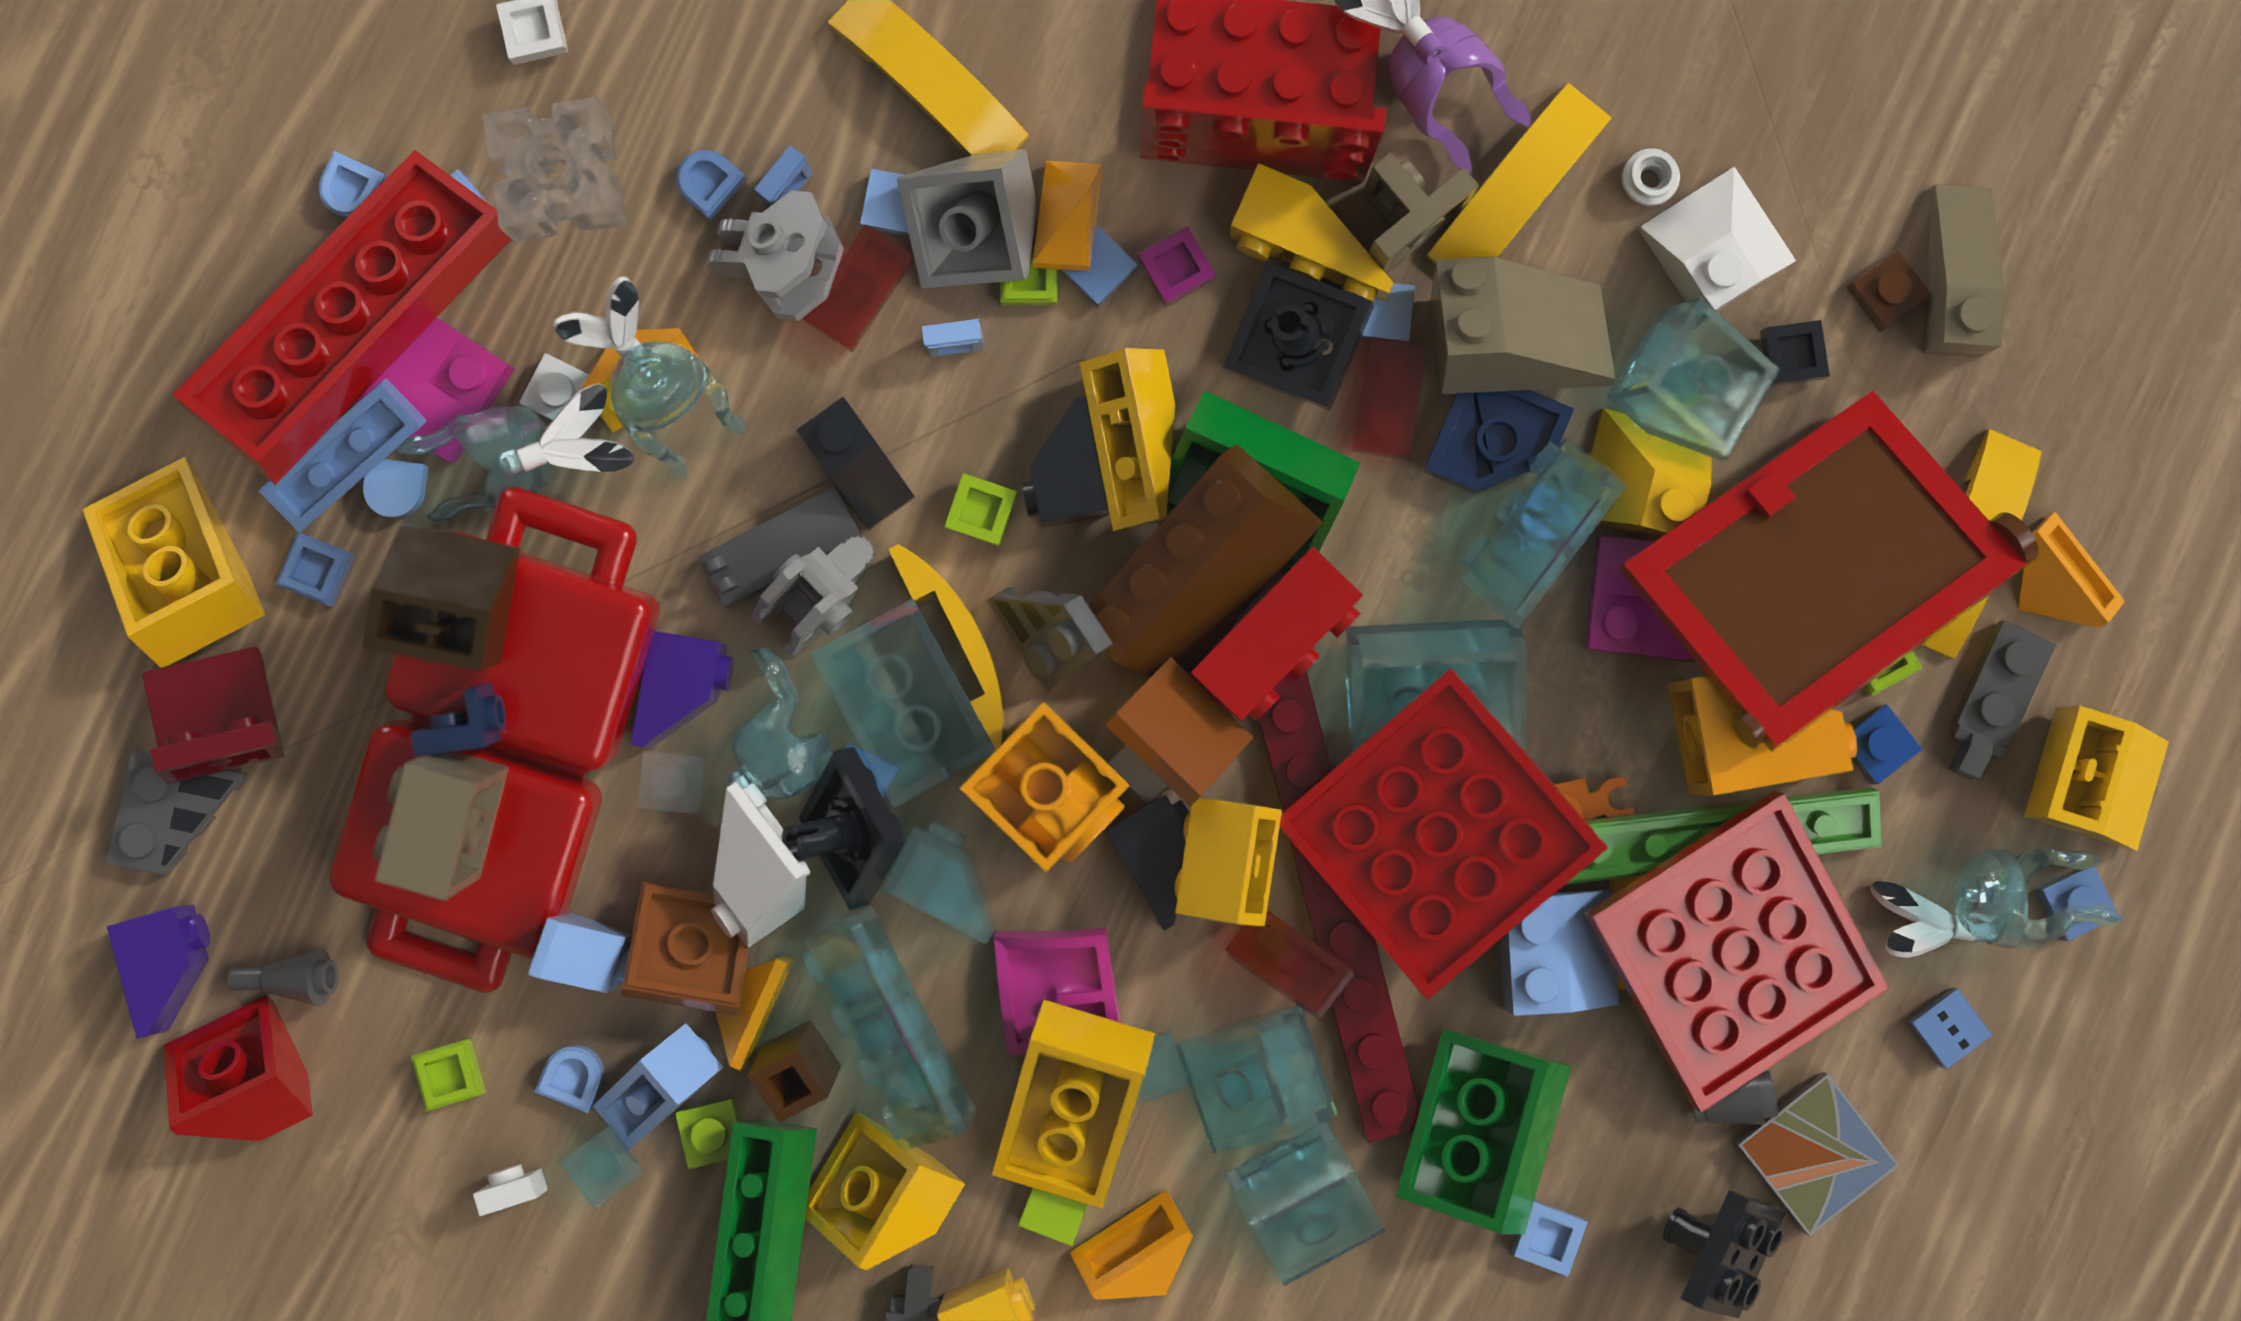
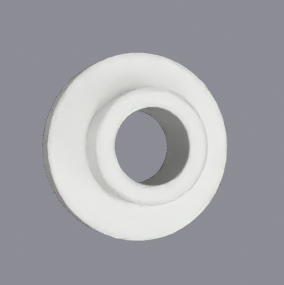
(1662, 165)

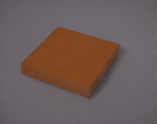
(1180, 731)
(682, 952)

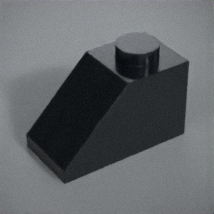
(855, 463)
(1067, 472)
(1153, 851)

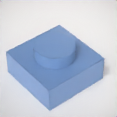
(2075, 889)

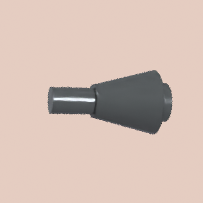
(302, 977)

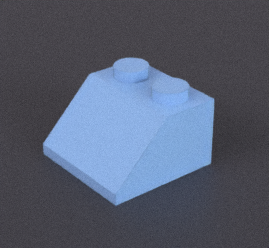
(1556, 959)

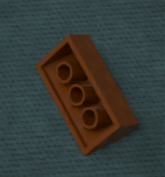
(1202, 565)

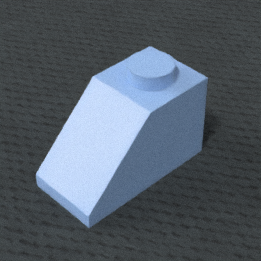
(581, 953)
(658, 1085)

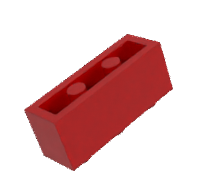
(1278, 637)

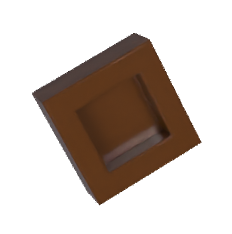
(1888, 290)

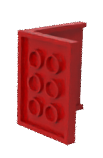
(1262, 87)

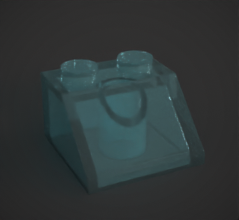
(1694, 380)
(942, 880)
(1257, 1080)
(1304, 1203)

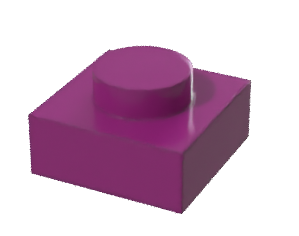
(1176, 266)

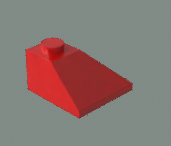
(236, 1077)

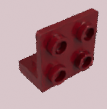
(211, 715)

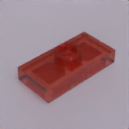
(860, 288)

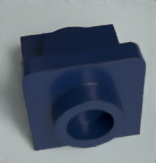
(454, 732)

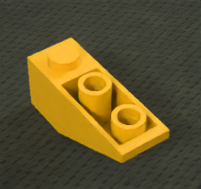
(1298, 227)

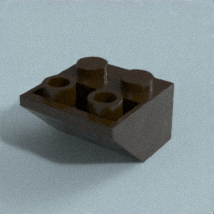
(443, 598)

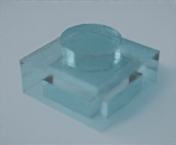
(1164, 1070)
(602, 1166)

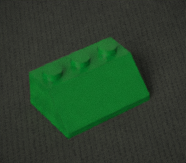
(1304, 467)
(1483, 1132)

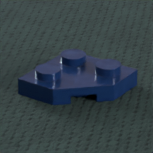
(1494, 437)

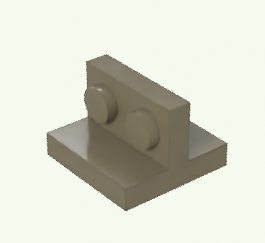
(1414, 218)

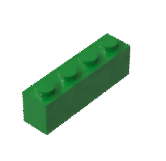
(761, 1222)

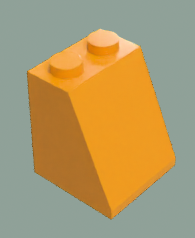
(1721, 763)

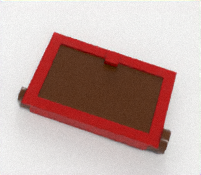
(1825, 570)

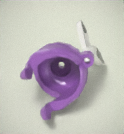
(1426, 56)

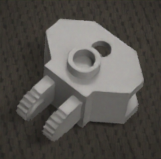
(780, 252)
(816, 591)

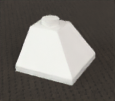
(1717, 242)
(755, 874)

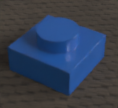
(1882, 744)

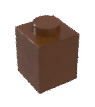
(794, 1071)

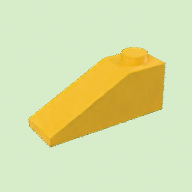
(1133, 431)

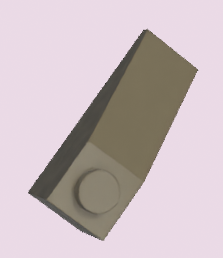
(1963, 274)

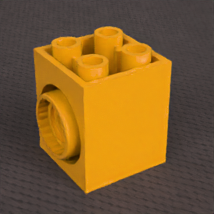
(1047, 789)

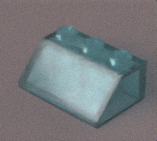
(1540, 529)
(1400, 661)
(903, 703)

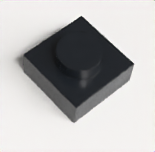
(1796, 351)

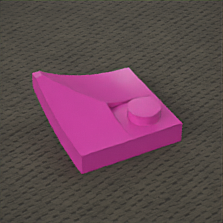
(446, 377)
(1617, 613)
(1056, 967)

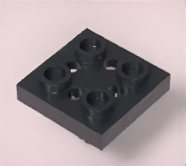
(1282, 305)
(848, 829)
(1728, 1252)

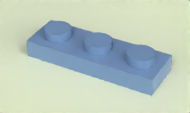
(344, 455)

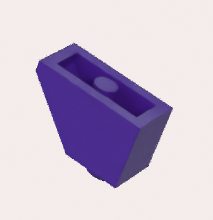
(678, 684)
(159, 964)

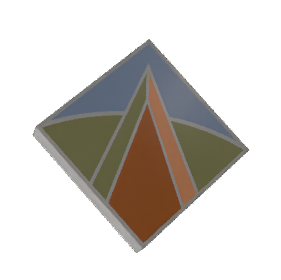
(1816, 1154)

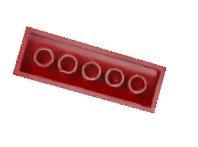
(344, 316)

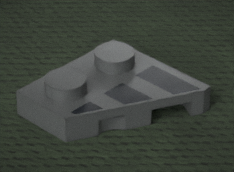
(1051, 631)
(162, 819)

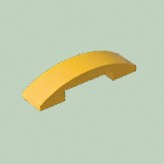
(928, 75)
(1523, 178)
(1998, 483)
(926, 583)

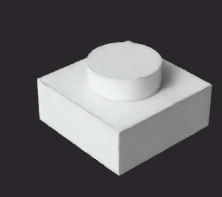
(531, 30)
(552, 386)
(509, 1188)

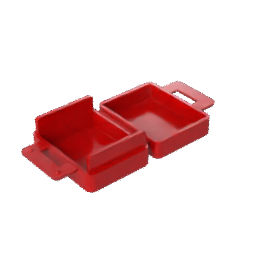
(566, 695)

